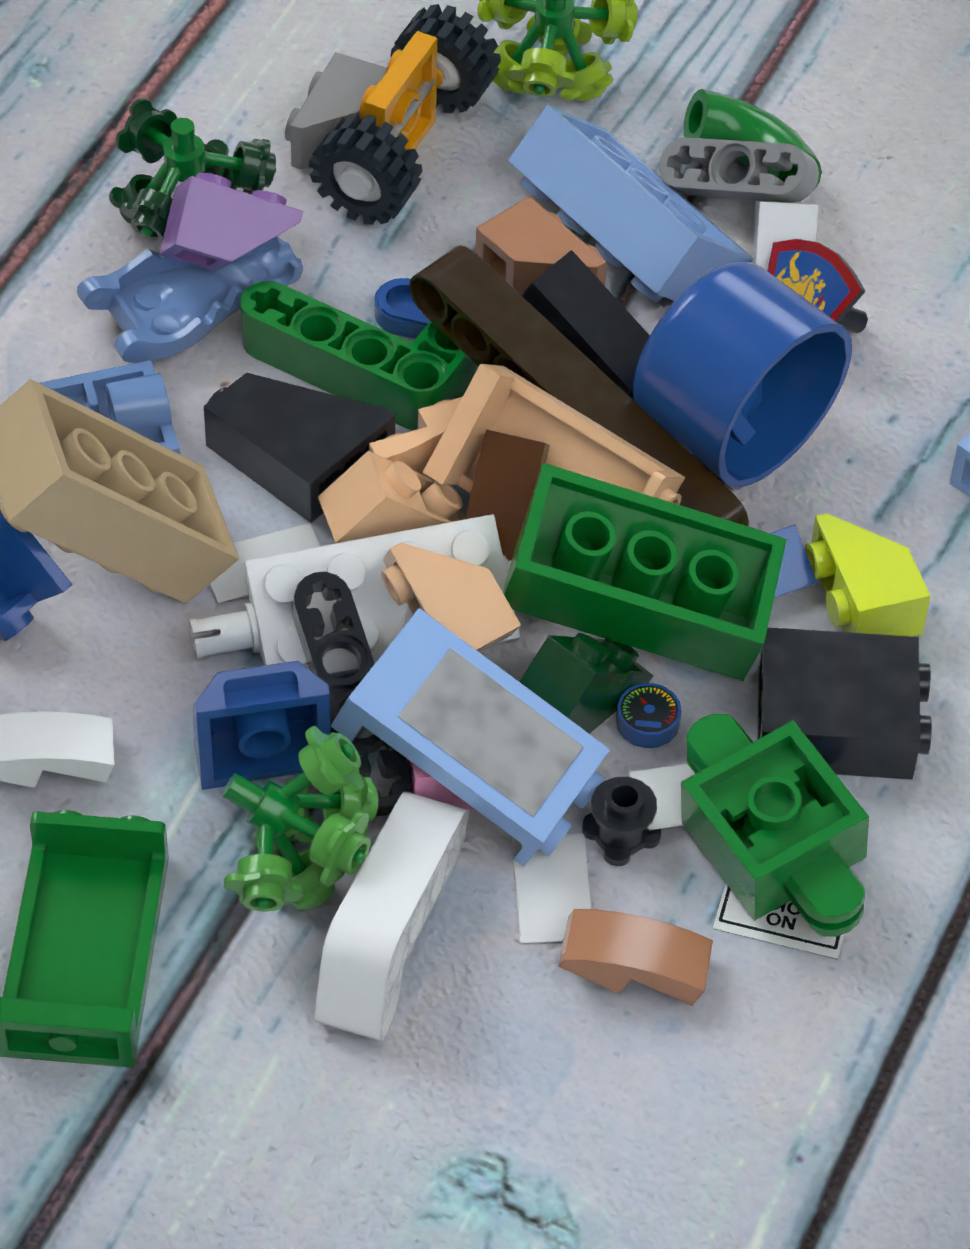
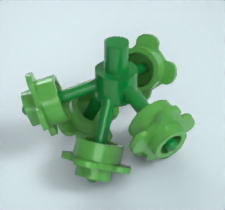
(282, 816)

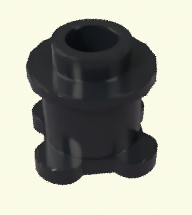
(621, 818)

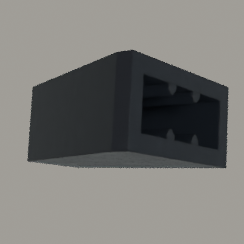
(589, 318)
(291, 436)

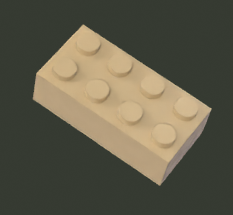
(109, 494)

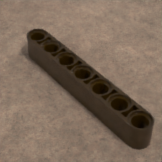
(503, 329)

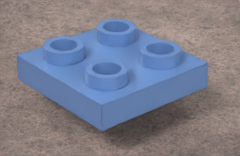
(126, 395)

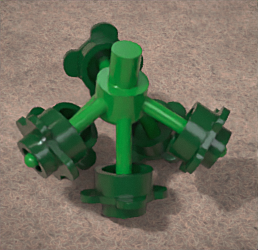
(158, 133)

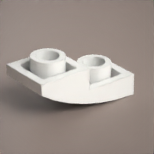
(55, 743)

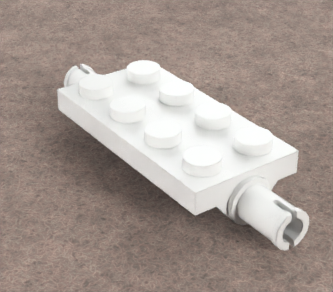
(268, 622)

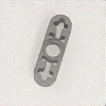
(757, 183)

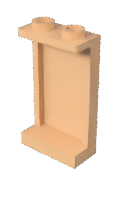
(513, 406)

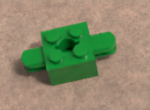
(802, 816)

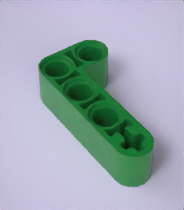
(350, 354)

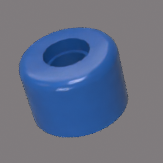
(742, 371)

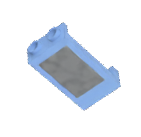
(477, 733)

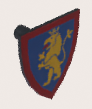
(821, 279)

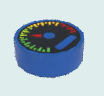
(648, 715)

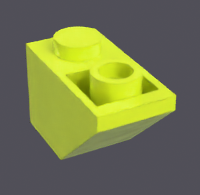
(867, 580)

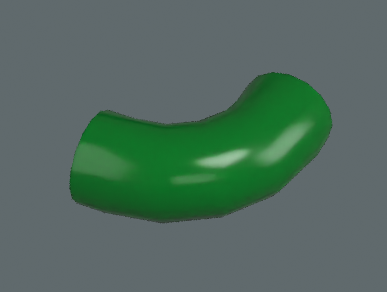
(728, 118)

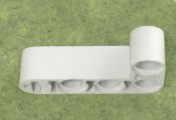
(386, 914)

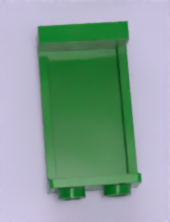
(84, 939)

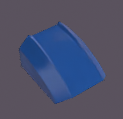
(257, 721)

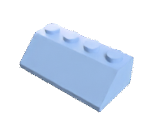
(621, 205)

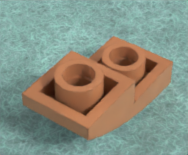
(623, 946)

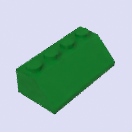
(645, 572)

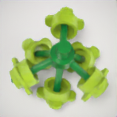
(559, 31)

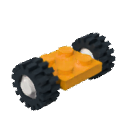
(372, 161)

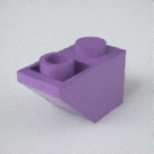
(219, 224)

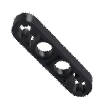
(344, 614)

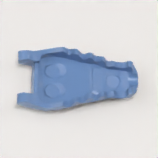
(174, 304)

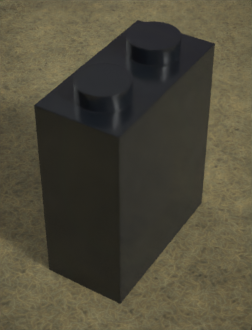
(849, 697)

